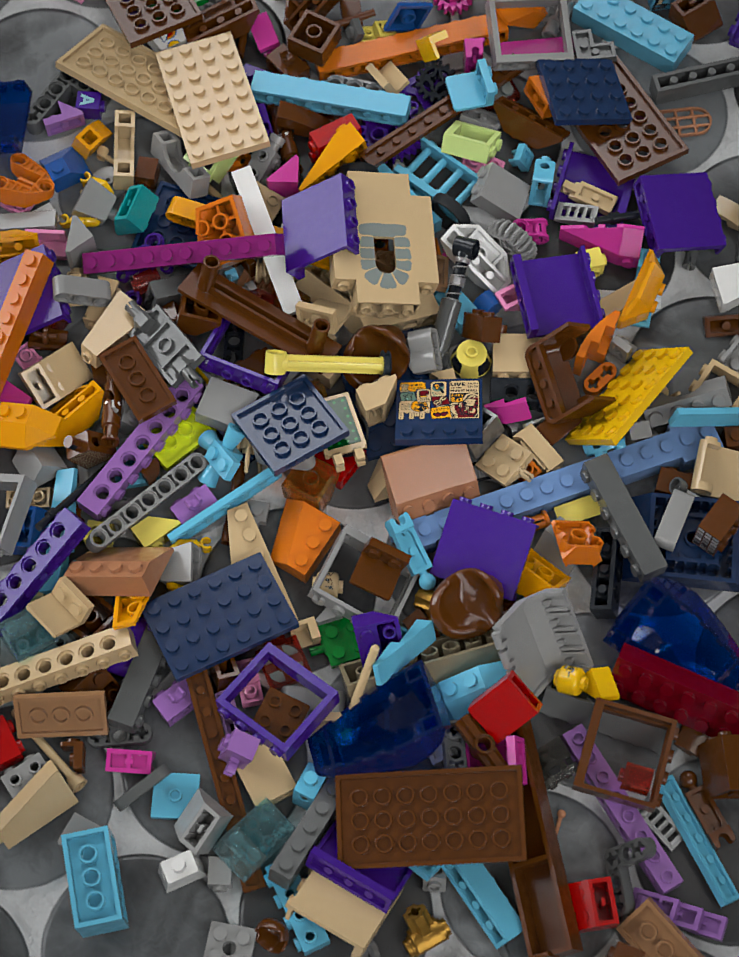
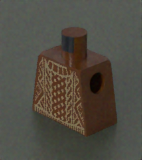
(86, 449)

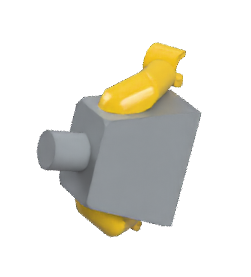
(93, 204)
(185, 562)

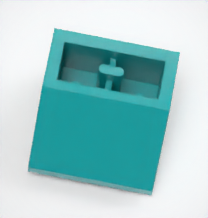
(135, 210)

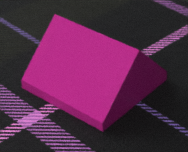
(286, 179)

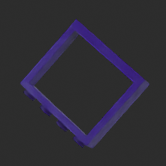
(232, 371)
(271, 653)

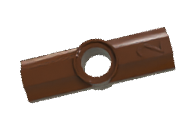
(474, 734)

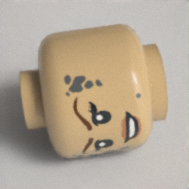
(331, 584)

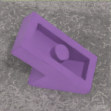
(67, 120)

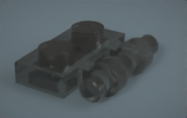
(554, 754)

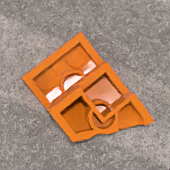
(596, 342)

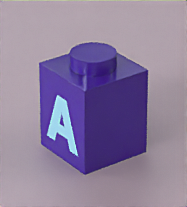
(91, 104)

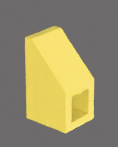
(154, 531)

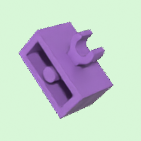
(192, 504)
(173, 702)
(237, 750)

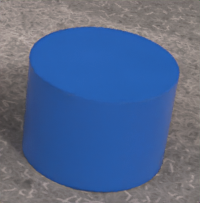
(488, 302)

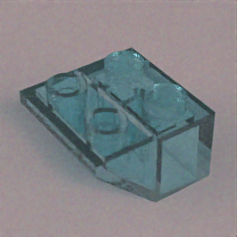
(24, 635)

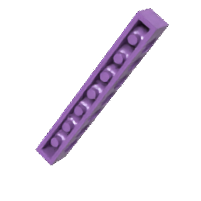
(129, 450)
(625, 818)

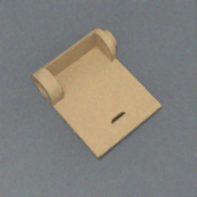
(716, 470)

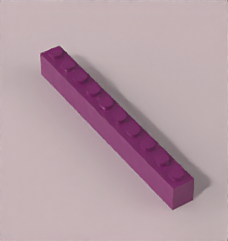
(183, 253)

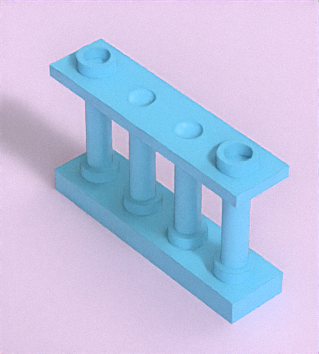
(421, 186)

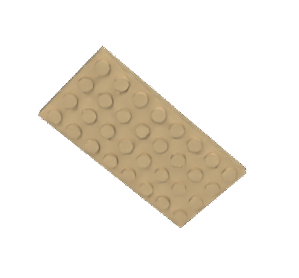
(122, 74)
(212, 100)

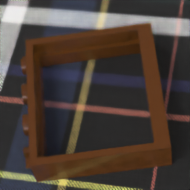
(666, 754)

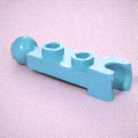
(409, 542)

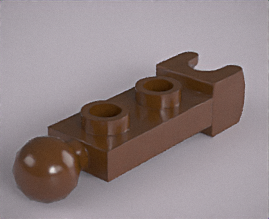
(706, 811)

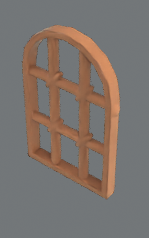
(694, 125)

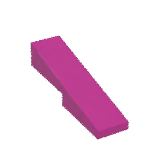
(544, 45)

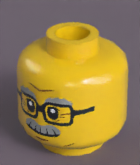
(570, 680)

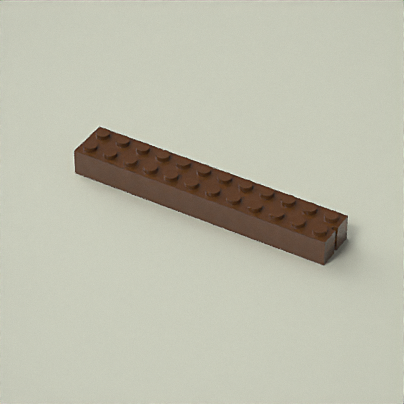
(541, 881)

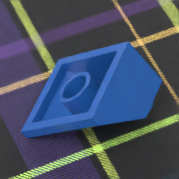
(408, 15)
(65, 168)

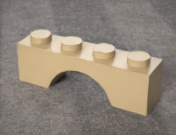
(124, 149)

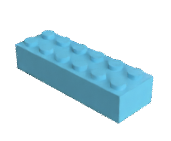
(635, 31)

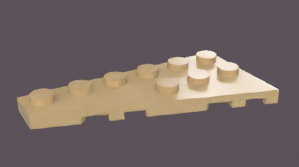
(247, 540)

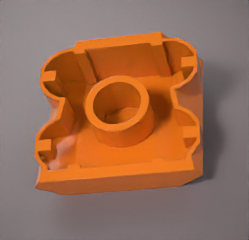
(577, 542)

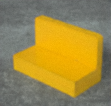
(427, 45)

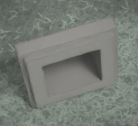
(326, 617)

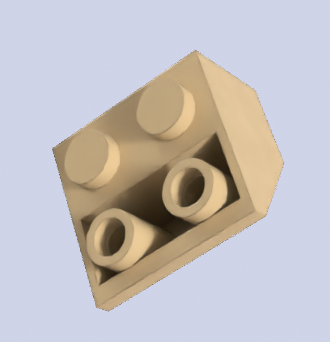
(376, 399)

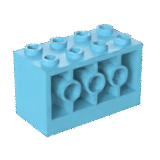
(94, 881)

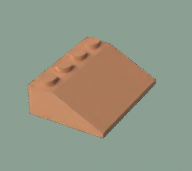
(428, 478)
(119, 571)

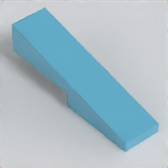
(401, 653)

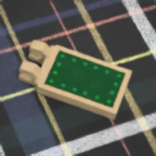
(355, 441)

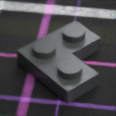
(586, 49)

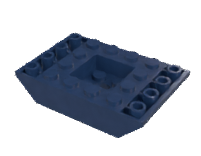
(688, 561)

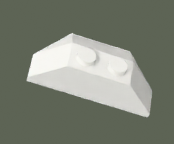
(490, 267)

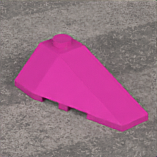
(619, 244)

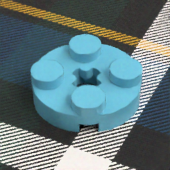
(599, 450)

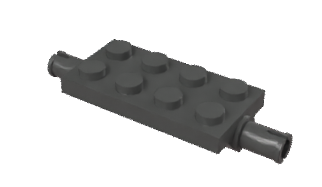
(166, 345)

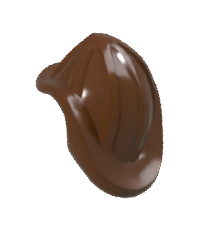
(369, 343)
(467, 604)

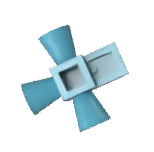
(222, 455)

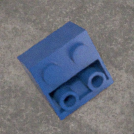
(29, 533)

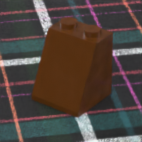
(720, 766)

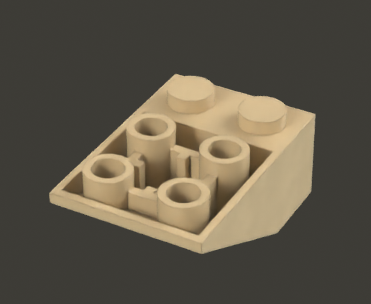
(56, 375)

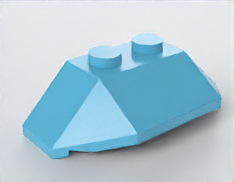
(466, 686)

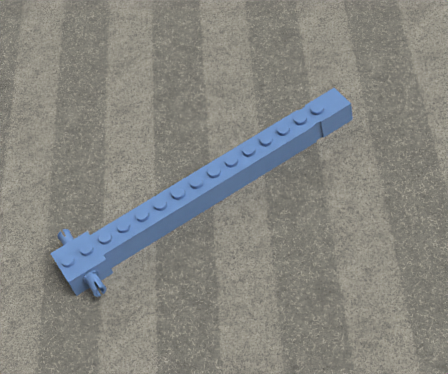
(633, 463)

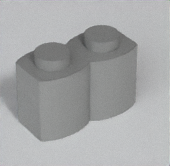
(424, 351)

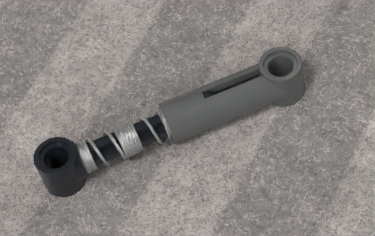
(465, 251)

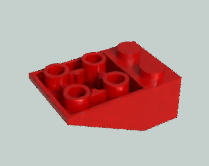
(594, 904)

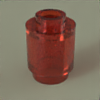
(142, 280)

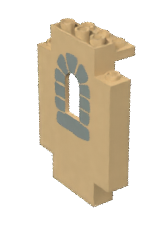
(388, 212)

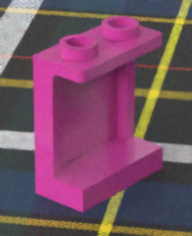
(510, 748)

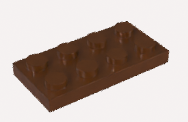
(137, 379)

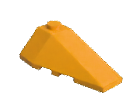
(340, 150)
(128, 610)

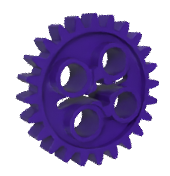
(371, 130)

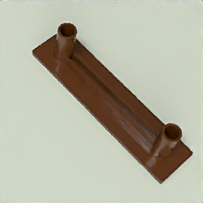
(255, 314)

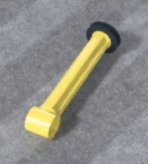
(279, 362)

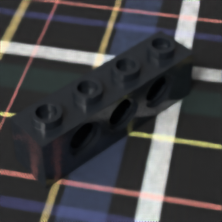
(518, 386)
(607, 578)

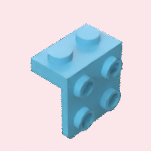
(473, 88)

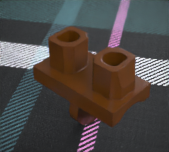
(48, 339)

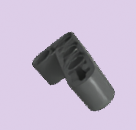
(50, 98)

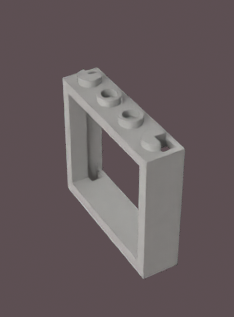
(525, 61)
(18, 510)
(356, 540)

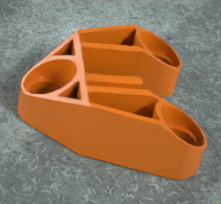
(32, 183)

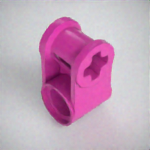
(534, 229)

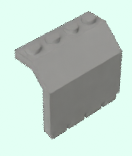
(540, 638)

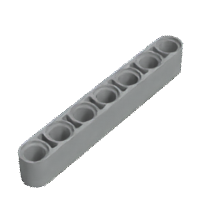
(141, 510)

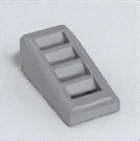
(583, 209)
(661, 813)

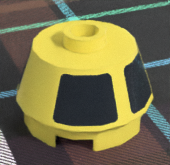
(471, 359)

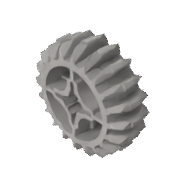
(512, 239)

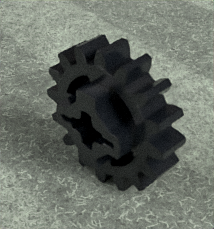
(429, 79)

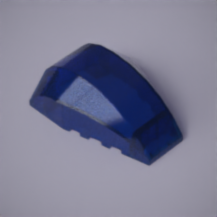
(679, 628)
(386, 729)

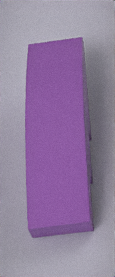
(686, 916)

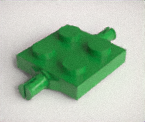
(337, 643)

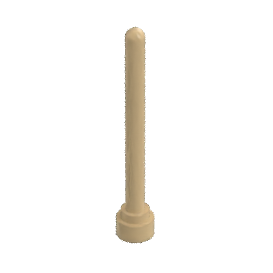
(365, 674)
(74, 780)

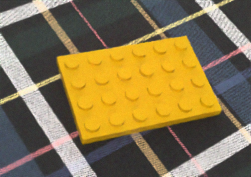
(634, 392)

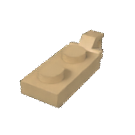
(590, 195)

